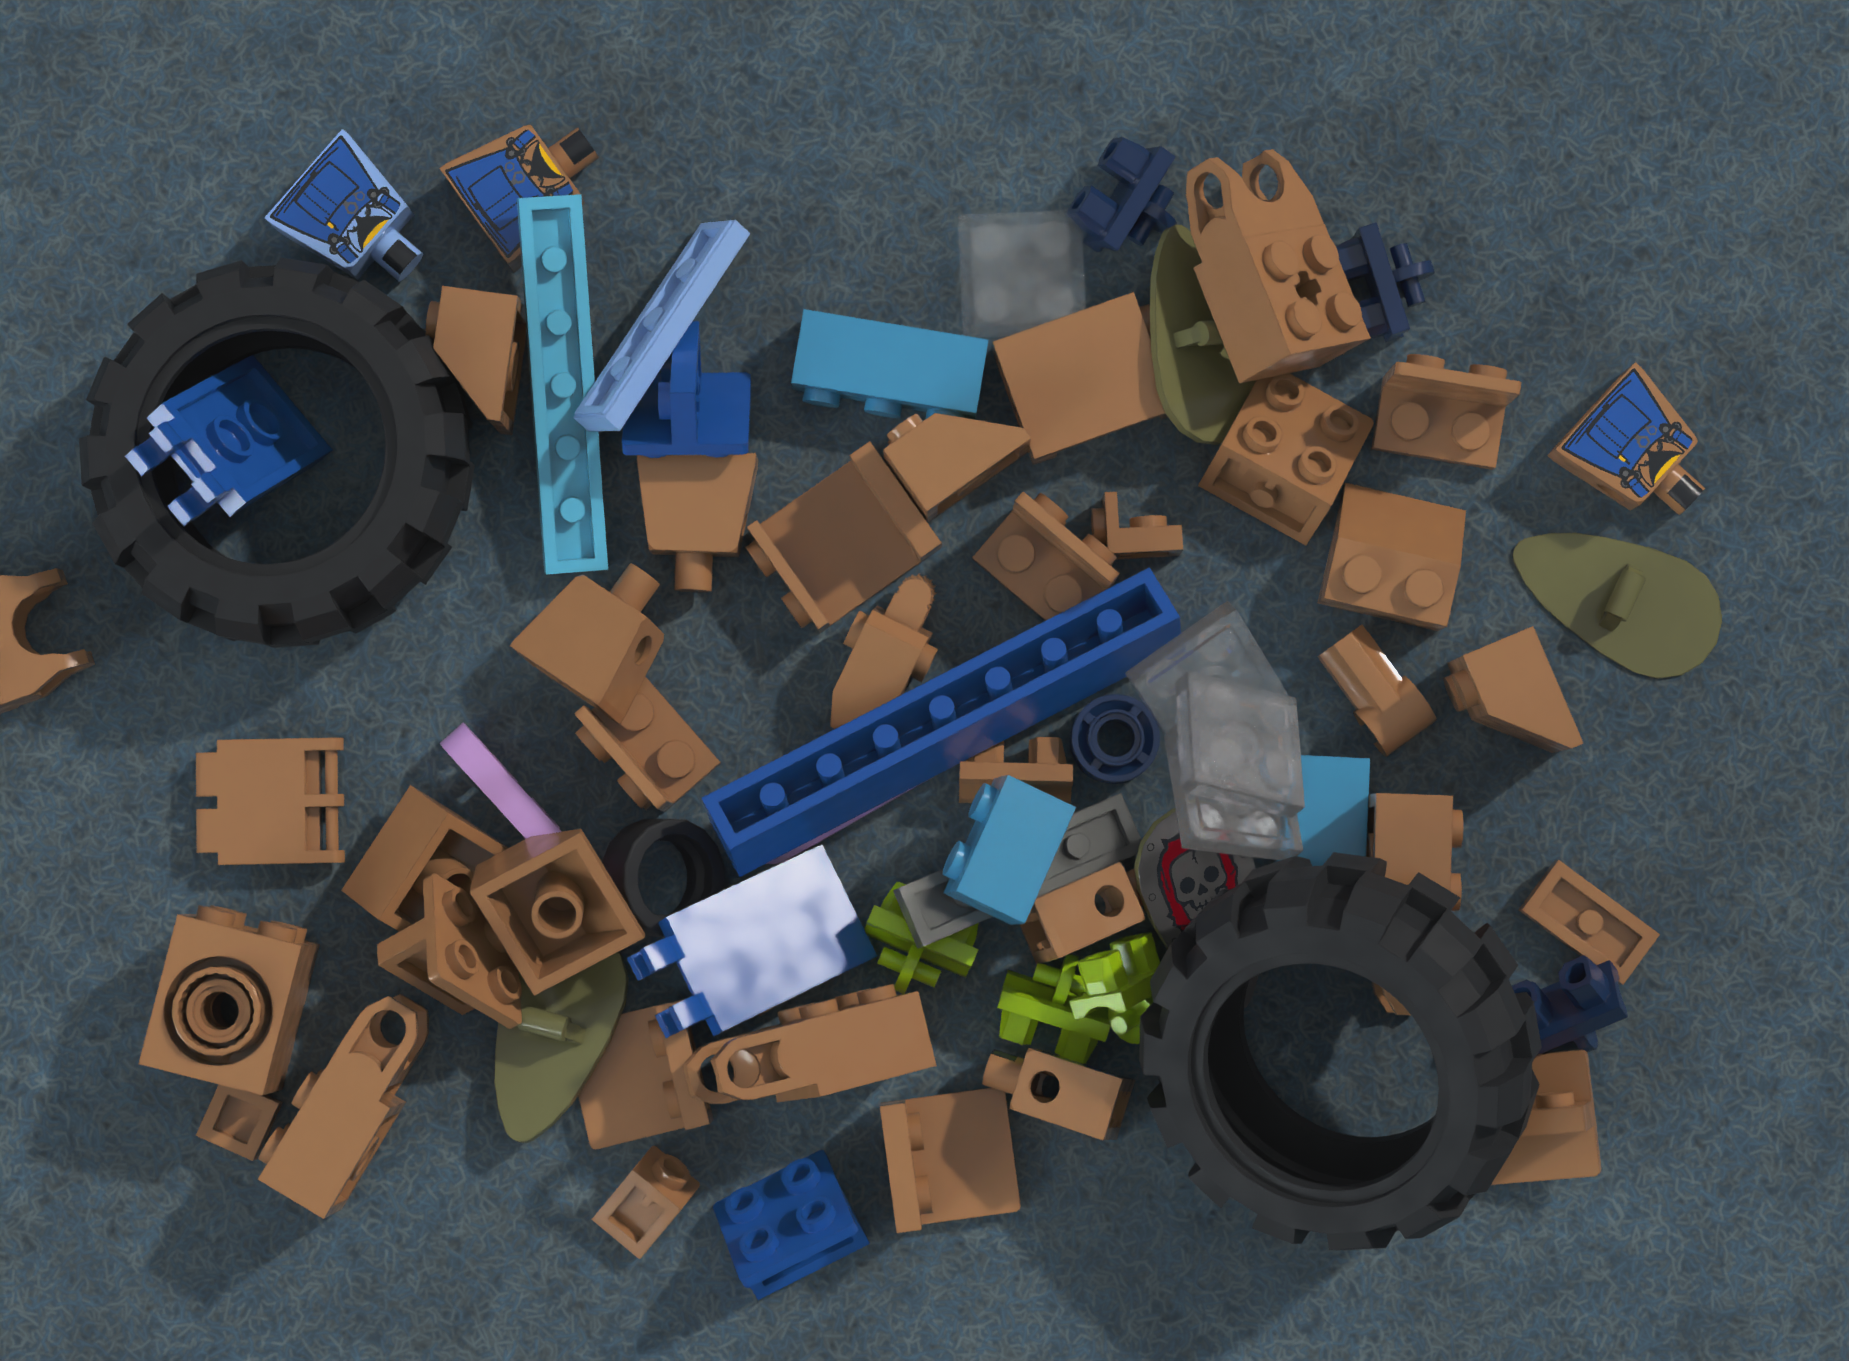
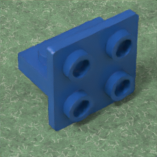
(690, 409)
(789, 1225)

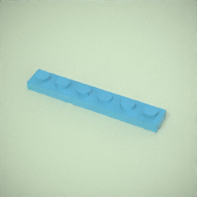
(559, 381)

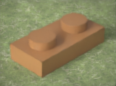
(1588, 920)

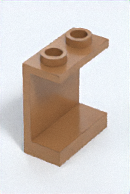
(1080, 375)
(843, 540)

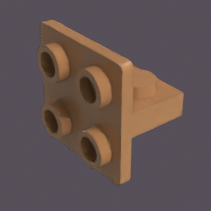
(455, 956)
(1561, 1126)

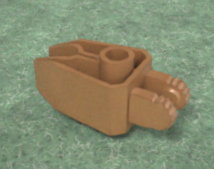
(886, 652)

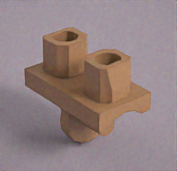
(1044, 769)

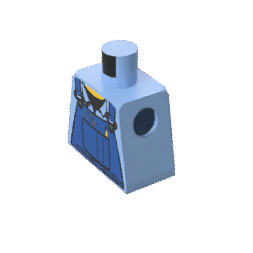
(347, 213)

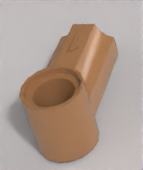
(1382, 698)

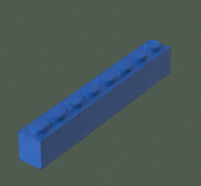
(941, 722)

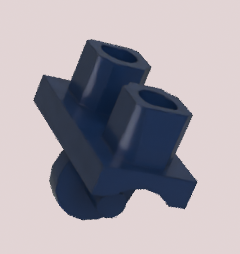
(1112, 218)
(1367, 258)
(1577, 1004)

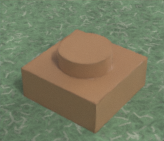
(239, 1121)

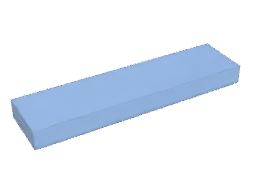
(660, 325)

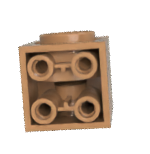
(264, 973)

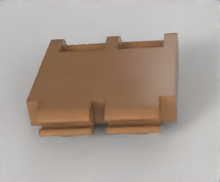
(269, 801)

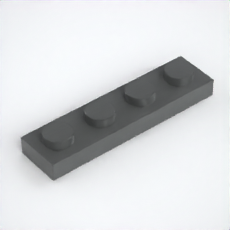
(1091, 842)

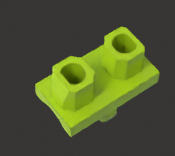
(890, 927)
(1119, 982)
(1047, 1000)

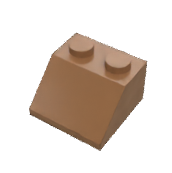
(483, 346)
(949, 457)
(1394, 557)
(1514, 692)
(412, 845)
(553, 907)

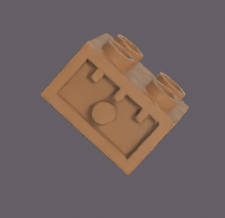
(1443, 411)
(1287, 455)
(1044, 560)
(651, 746)
(641, 1083)
(949, 1157)

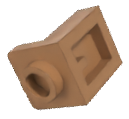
(1144, 538)
(647, 1201)

